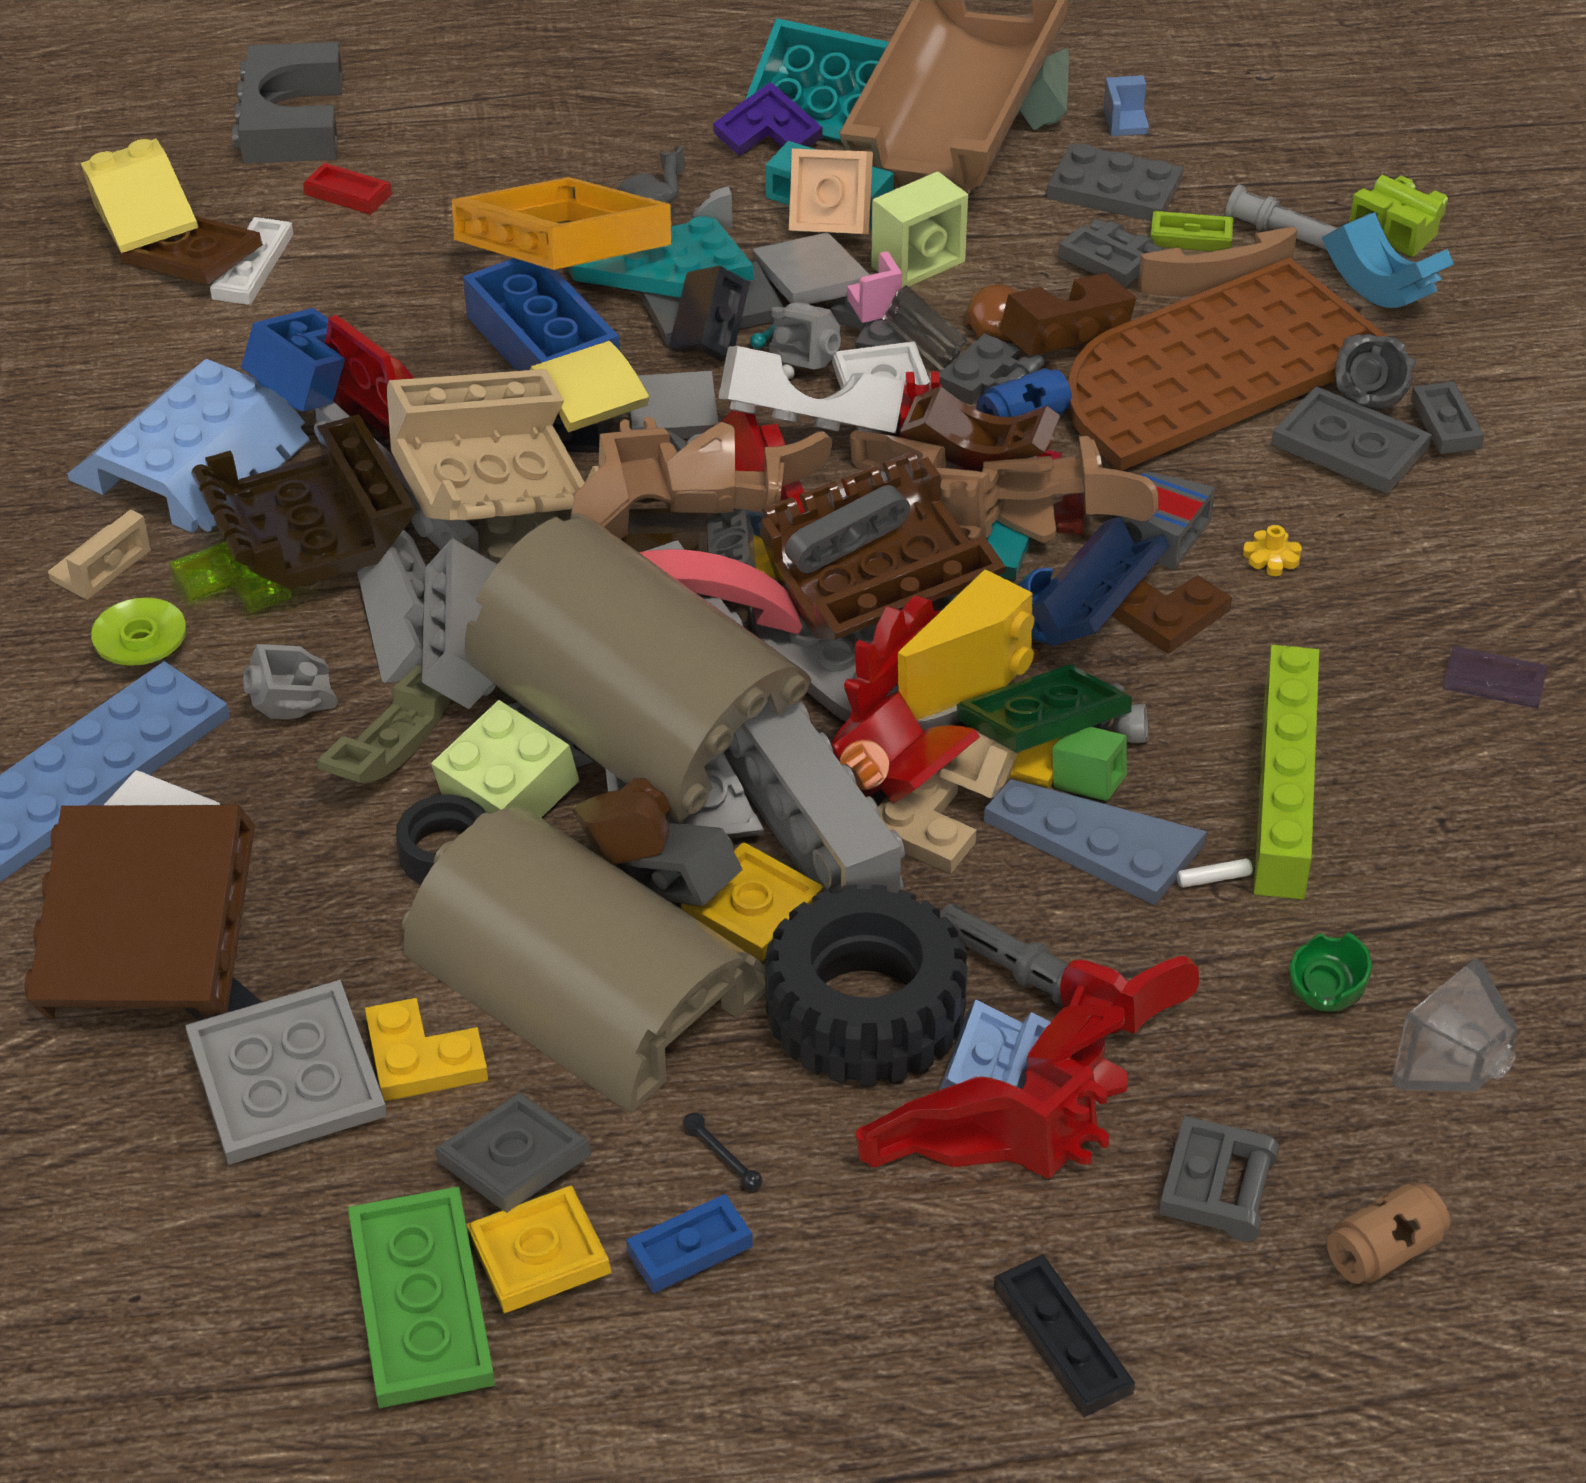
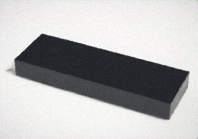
(1064, 1335)

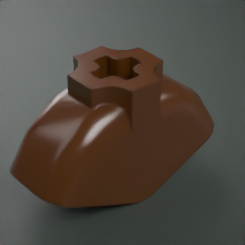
(626, 822)

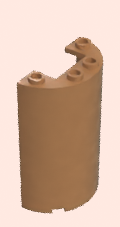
(950, 89)

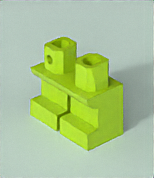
(1404, 213)

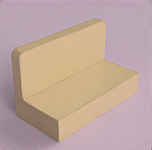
(103, 556)

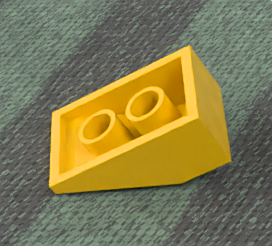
(968, 647)

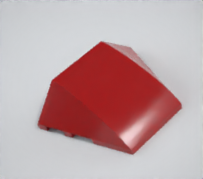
(364, 374)

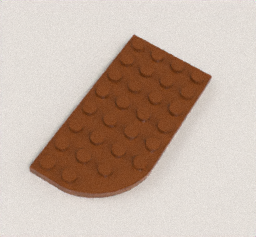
(1209, 362)

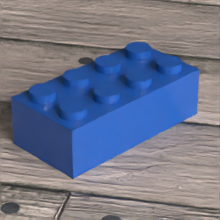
(532, 313)

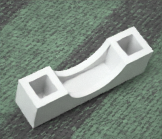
(758, 380)

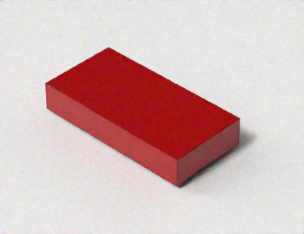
(347, 188)

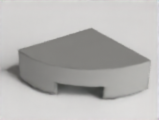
(717, 206)

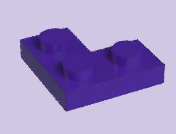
(766, 114)

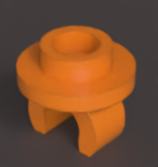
(867, 763)

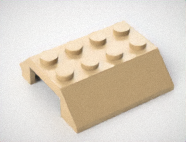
(482, 444)

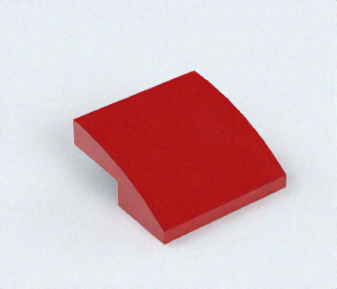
(924, 759)

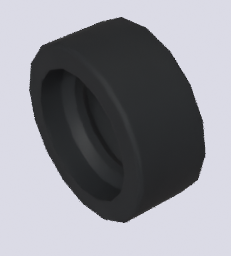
(427, 817)

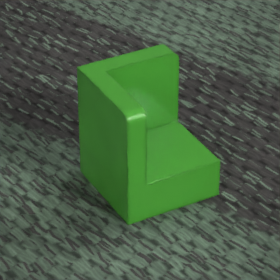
(1090, 762)

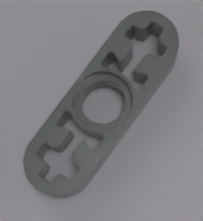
(732, 536)
(825, 538)

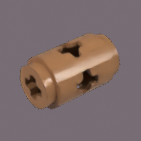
(1388, 1233)

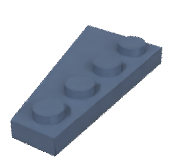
(1103, 840)

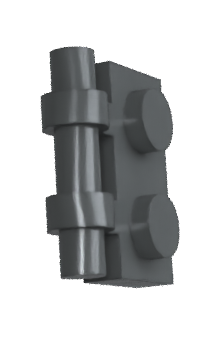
(1107, 250)
(984, 366)

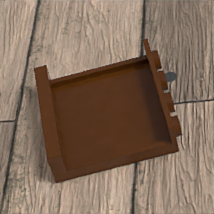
(141, 908)

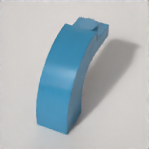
(1377, 269)

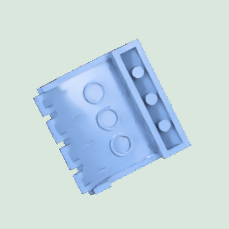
(193, 419)

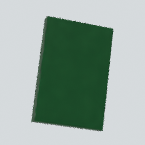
(1043, 708)

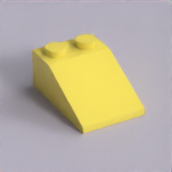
(138, 195)

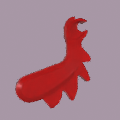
(878, 662)

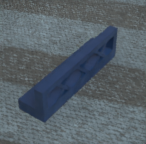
(1095, 582)

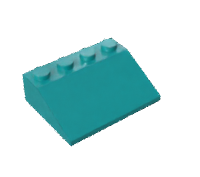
(818, 70)

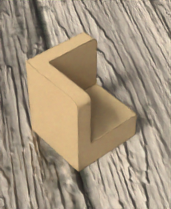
(981, 767)

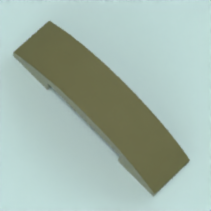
(391, 736)

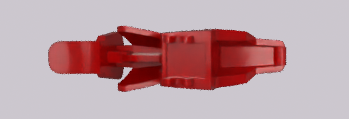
(1064, 1077)

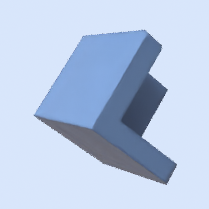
(1125, 105)

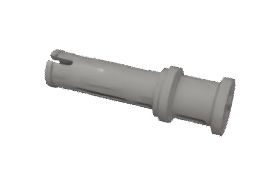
(1269, 215)

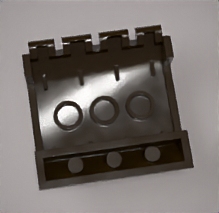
(313, 514)

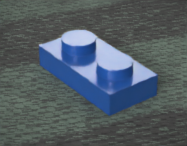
(689, 1243)

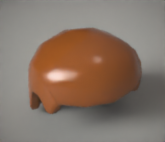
(987, 310)

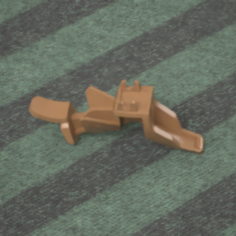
(692, 480)
(1018, 489)

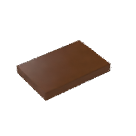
(198, 253)

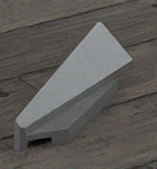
(396, 608)

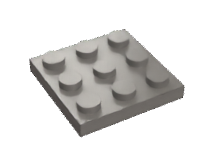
(285, 1071)

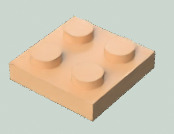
(830, 191)

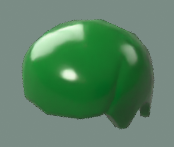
(1330, 972)

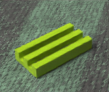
(1191, 231)

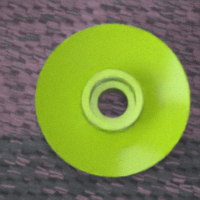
(138, 631)

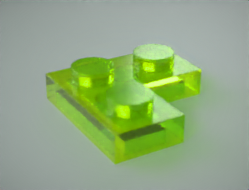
(216, 570)

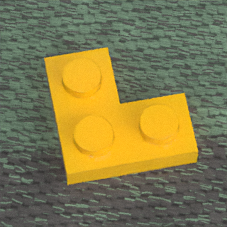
(419, 1064)

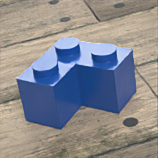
(293, 359)

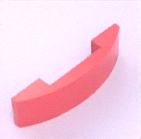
(733, 582)

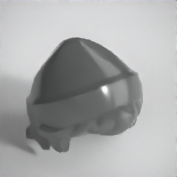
(1374, 370)

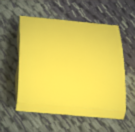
(595, 385)

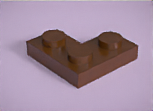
(1175, 617)

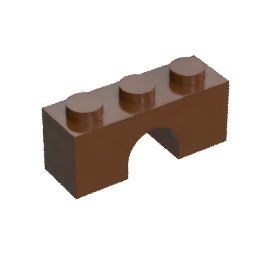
(1047, 323)

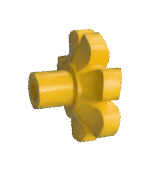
(1272, 550)

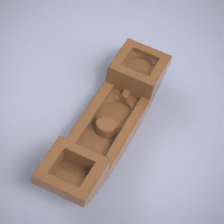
(1175, 275)

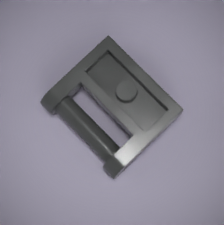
(1200, 1172)

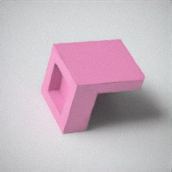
(876, 291)

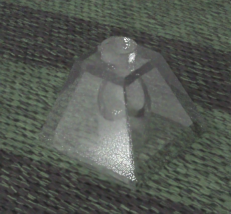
(1457, 1036)

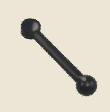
(695, 1126)

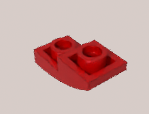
(887, 724)

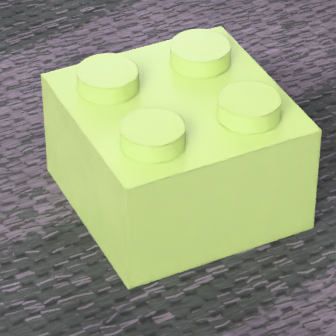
(921, 227)
(507, 764)

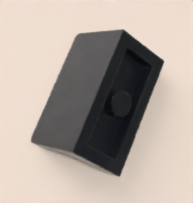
(709, 312)

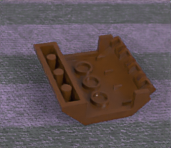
(919, 558)

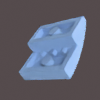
(993, 1046)

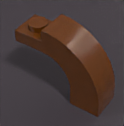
(975, 436)

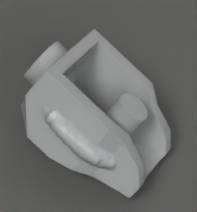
(805, 335)
(287, 682)

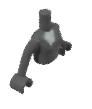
(650, 187)

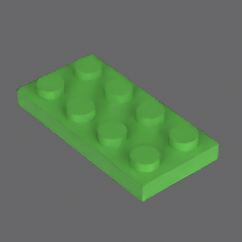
(420, 1297)

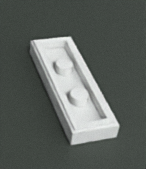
(247, 277)

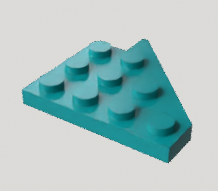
(664, 269)

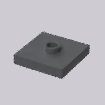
(513, 1152)

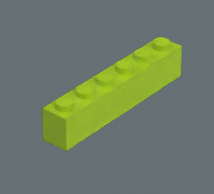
(1287, 773)

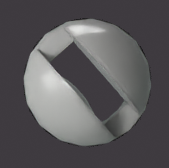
(1133, 724)

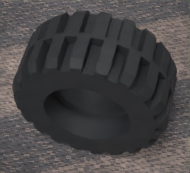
(858, 1034)

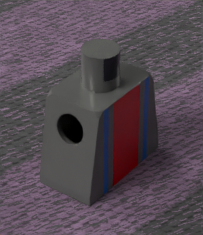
(1181, 516)

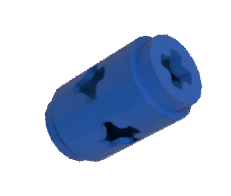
(1027, 394)

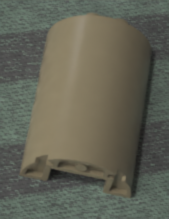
(623, 657)
(572, 952)

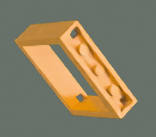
(525, 225)

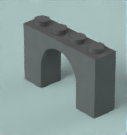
(284, 132)

